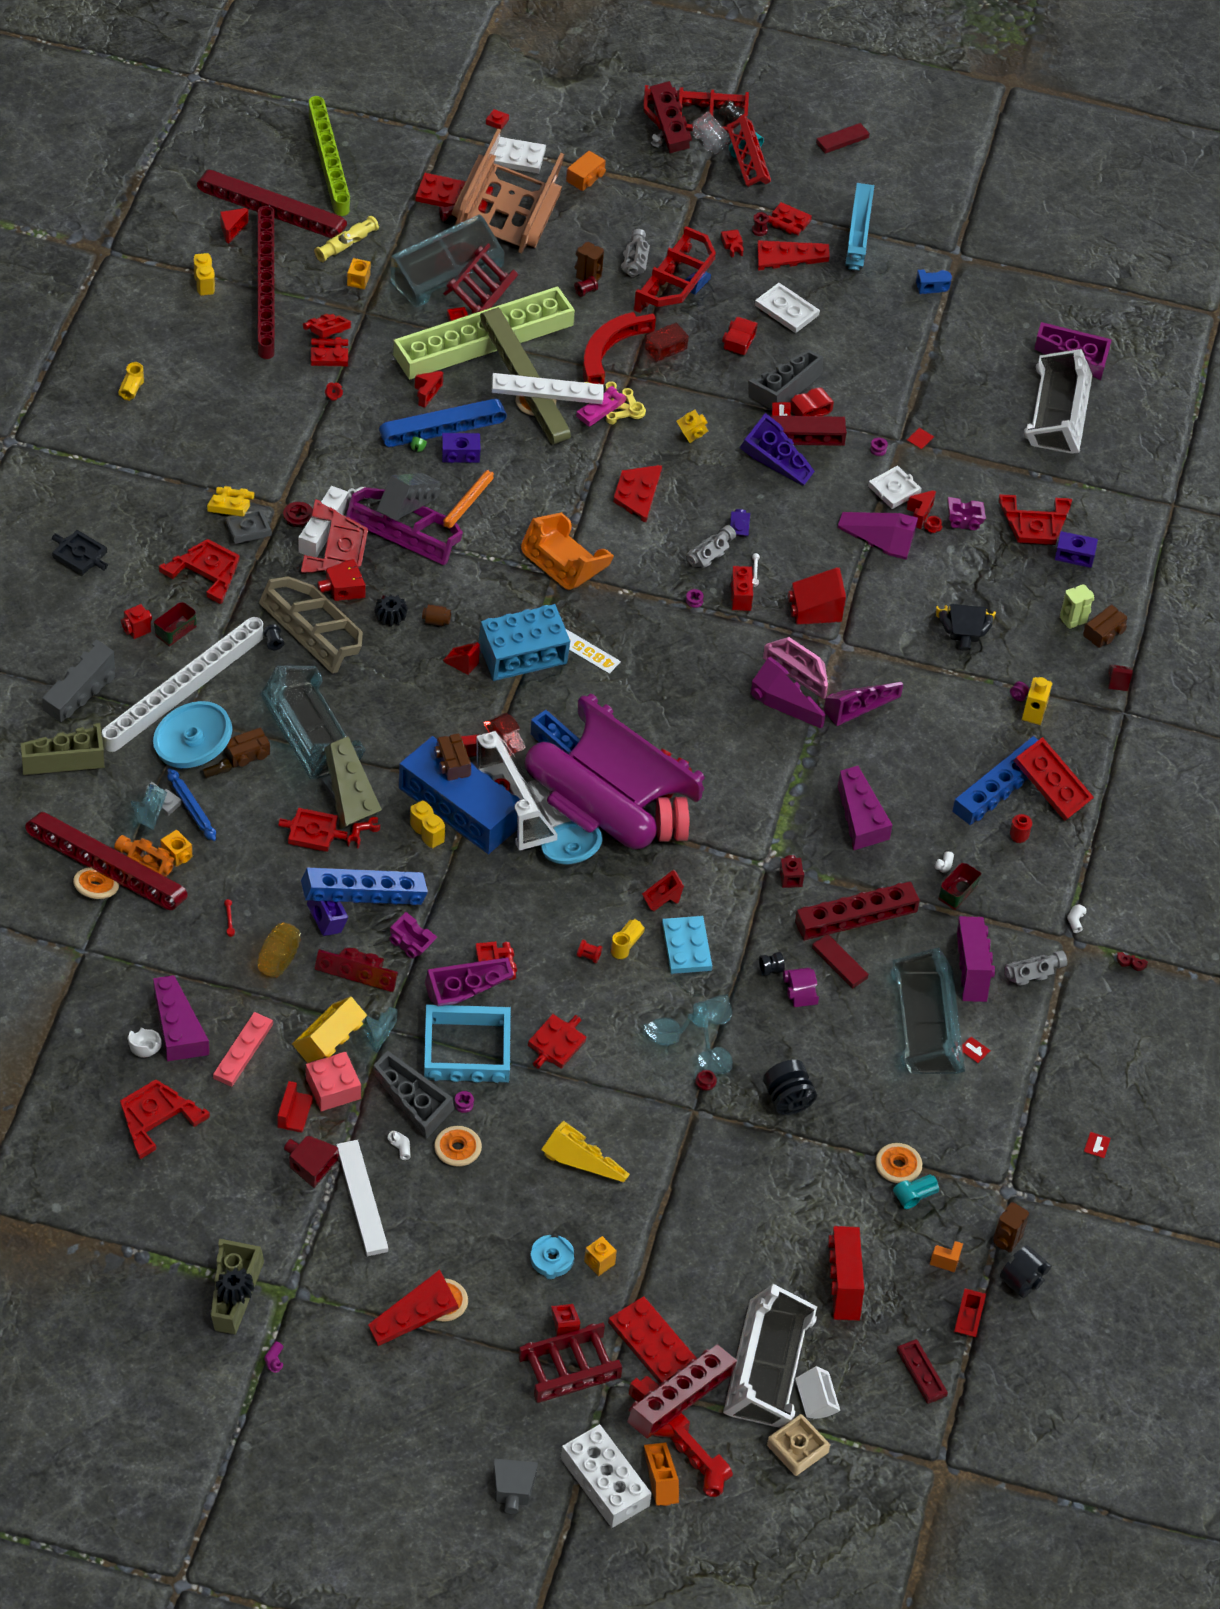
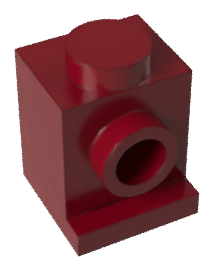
(791, 868)

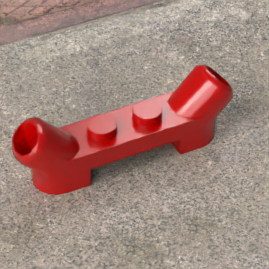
(715, 1470)

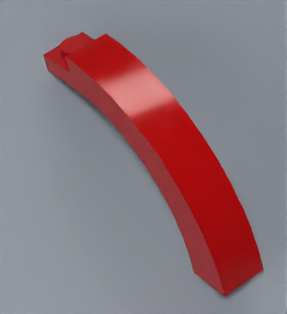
(607, 336)

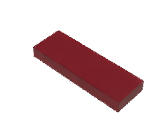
(842, 138)
(840, 961)
(922, 1371)

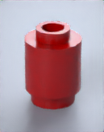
(1020, 828)

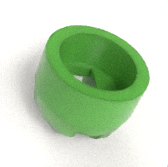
(418, 443)

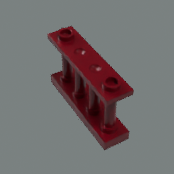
(496, 289)
(567, 1382)

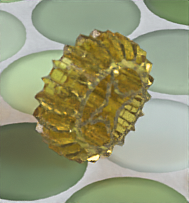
(279, 949)

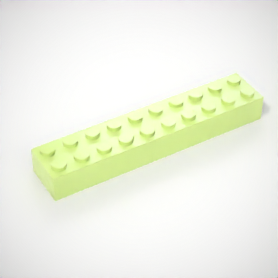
(467, 338)

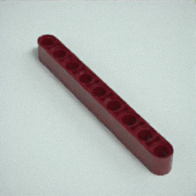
(284, 208)
(106, 861)

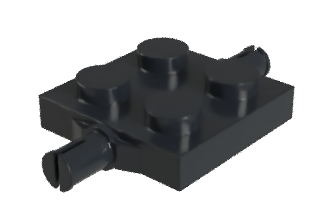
(79, 552)

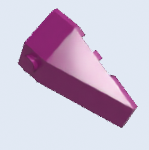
(885, 530)
(778, 691)
(460, 982)

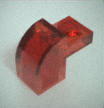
(507, 729)

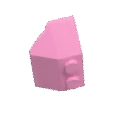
(800, 663)

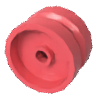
(672, 818)

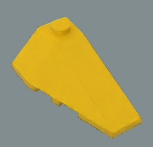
(569, 1148)

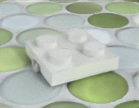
(894, 487)

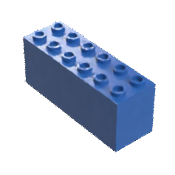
(470, 805)

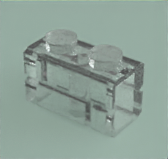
(711, 133)

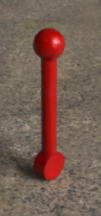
(230, 931)

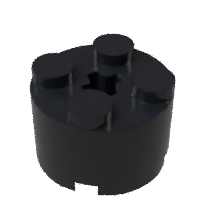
(1025, 1271)

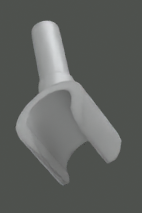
(657, 140)

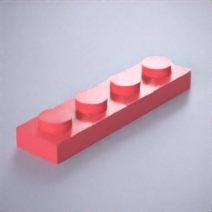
(243, 1049)

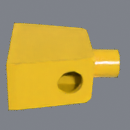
(1039, 693)

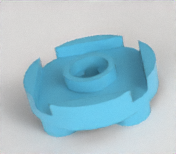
(552, 1267)

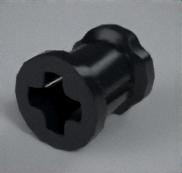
(273, 636)

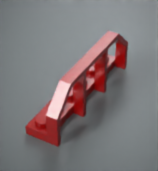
(702, 99)
(667, 267)

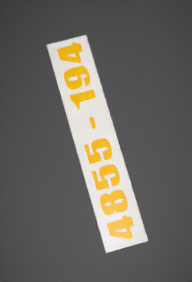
(592, 653)

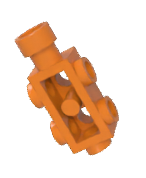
(153, 858)

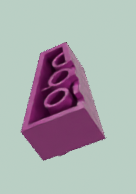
(863, 811)

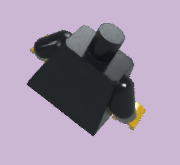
(965, 623)

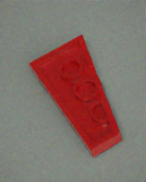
(783, 253)
(420, 1306)

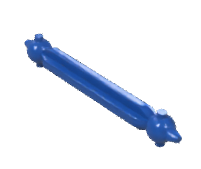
(191, 804)

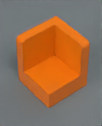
(946, 1258)

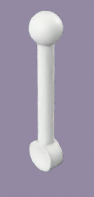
(755, 581)

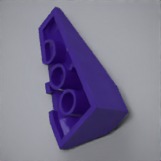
(774, 449)

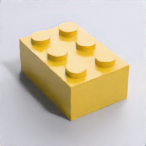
(330, 1030)

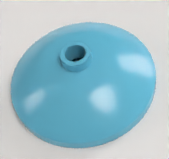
(572, 844)

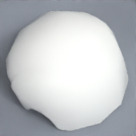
(144, 1043)

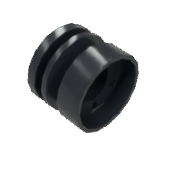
(789, 1087)

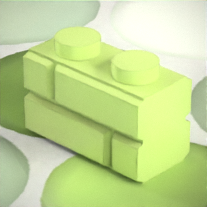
(1076, 606)

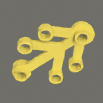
(634, 409)

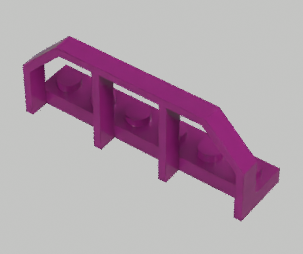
(401, 533)

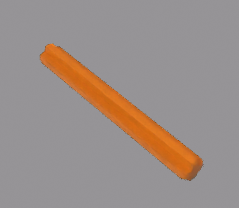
(468, 499)

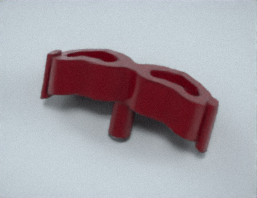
(1126, 960)

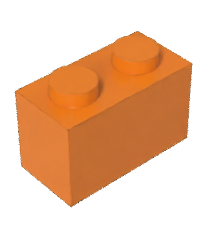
(586, 170)

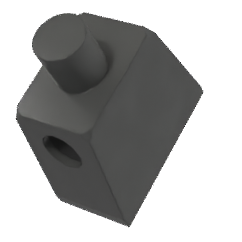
(514, 1483)

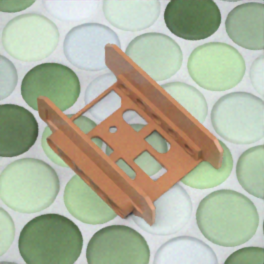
(475, 190)

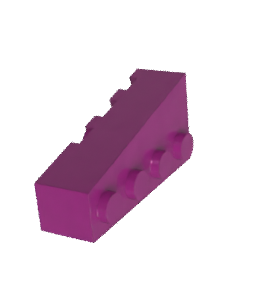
(1058, 339)
(974, 958)
(179, 1025)

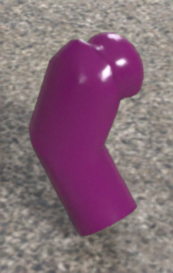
(271, 1357)

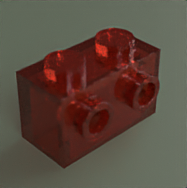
(666, 342)

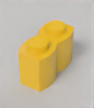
(204, 274)
(427, 824)

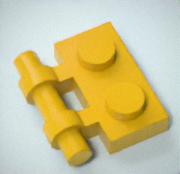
(234, 505)

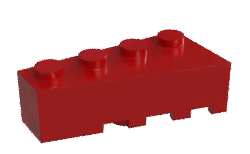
(846, 1272)

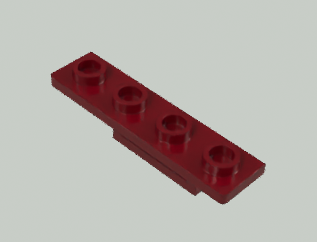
(357, 967)

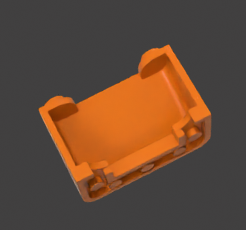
(559, 555)

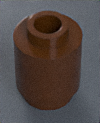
(436, 615)

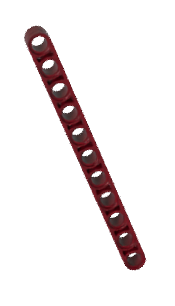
(266, 295)

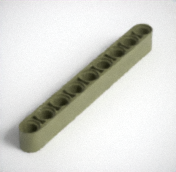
(520, 365)

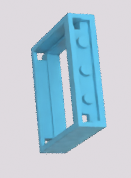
(467, 1016)

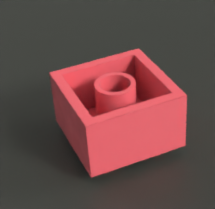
(333, 1081)

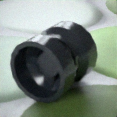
(771, 963)

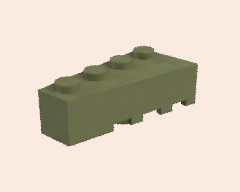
(64, 752)
(350, 784)
(239, 1255)

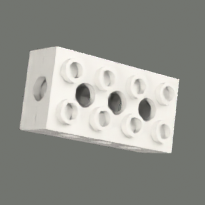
(606, 1476)

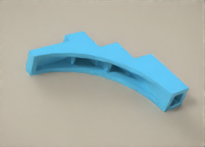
(859, 226)

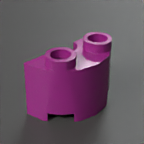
(965, 515)
(410, 936)
(802, 986)

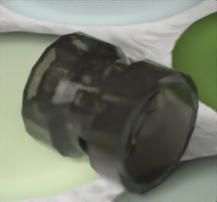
(730, 110)

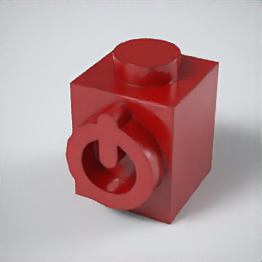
(137, 621)

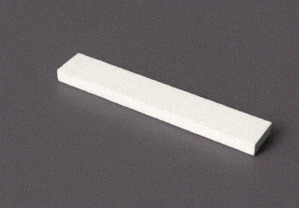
(362, 1198)

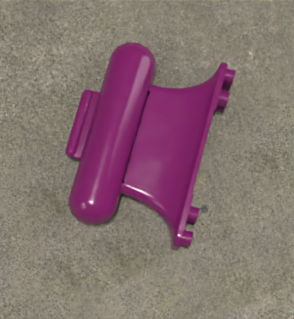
(610, 777)

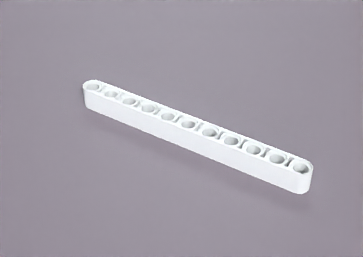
(182, 684)

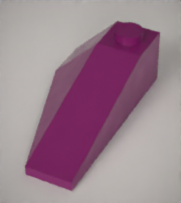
(858, 701)

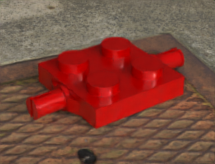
(312, 829)
(557, 1041)

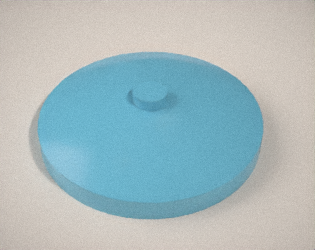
(192, 734)

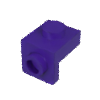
(740, 522)

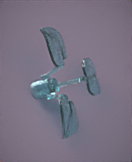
(717, 1011)

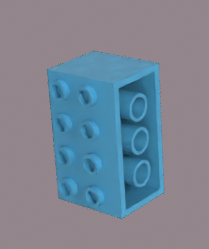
(524, 642)

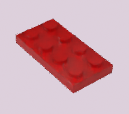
(444, 191)
(1053, 779)
(651, 1339)

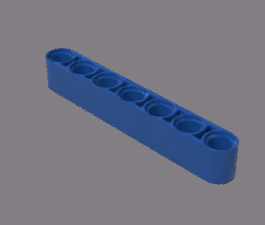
(443, 421)

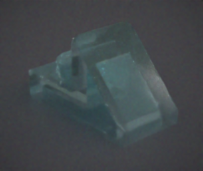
(150, 808)
(379, 1030)

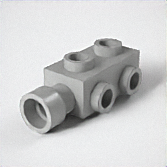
(636, 254)
(711, 548)
(1032, 969)

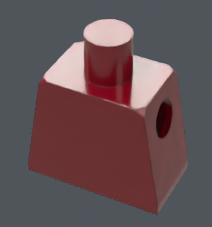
(311, 1158)

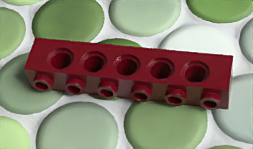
(857, 910)
(681, 1391)

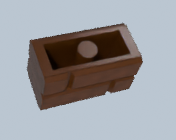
(589, 261)
(1105, 626)
(247, 748)
(453, 757)
(1011, 1227)

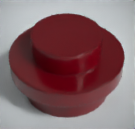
(706, 1080)

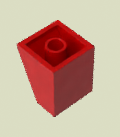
(818, 598)

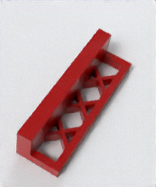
(754, 151)

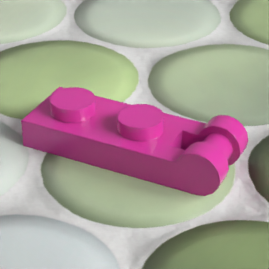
(594, 412)

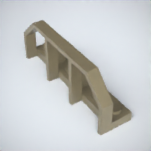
(302, 629)

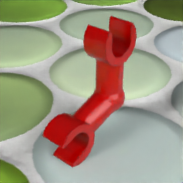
(357, 827)

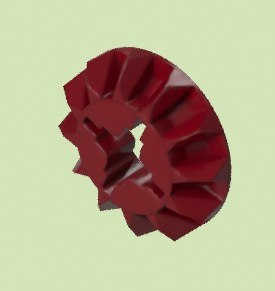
(293, 509)

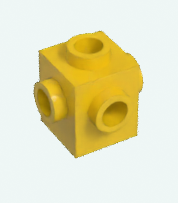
(693, 425)

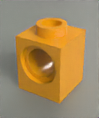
(358, 273)
(178, 847)
(600, 1256)

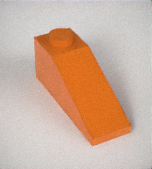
(662, 1474)

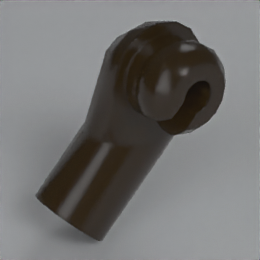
(222, 767)

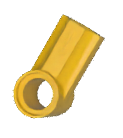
(132, 381)
(626, 938)

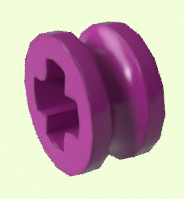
(878, 442)
(692, 602)
(1019, 691)
(465, 1096)

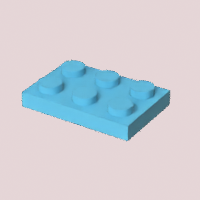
(687, 944)

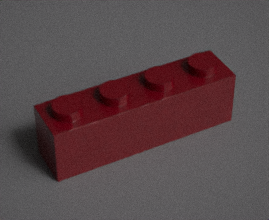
(814, 429)

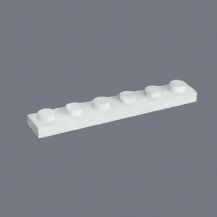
(547, 388)

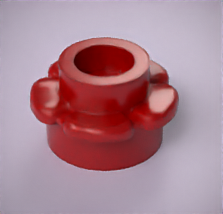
(328, 391)
(933, 524)

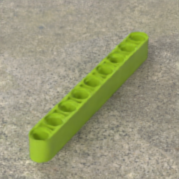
(329, 156)

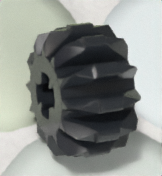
(391, 609)
(235, 1286)

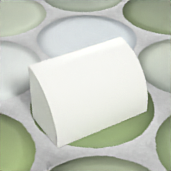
(817, 1393)

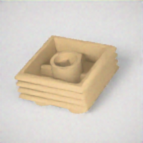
(798, 1432)

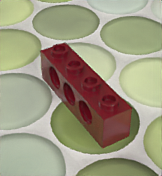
(674, 140)

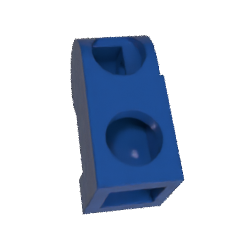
(933, 282)

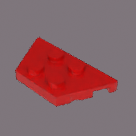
(637, 490)

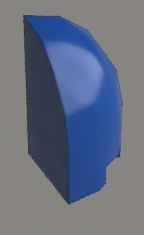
(703, 280)

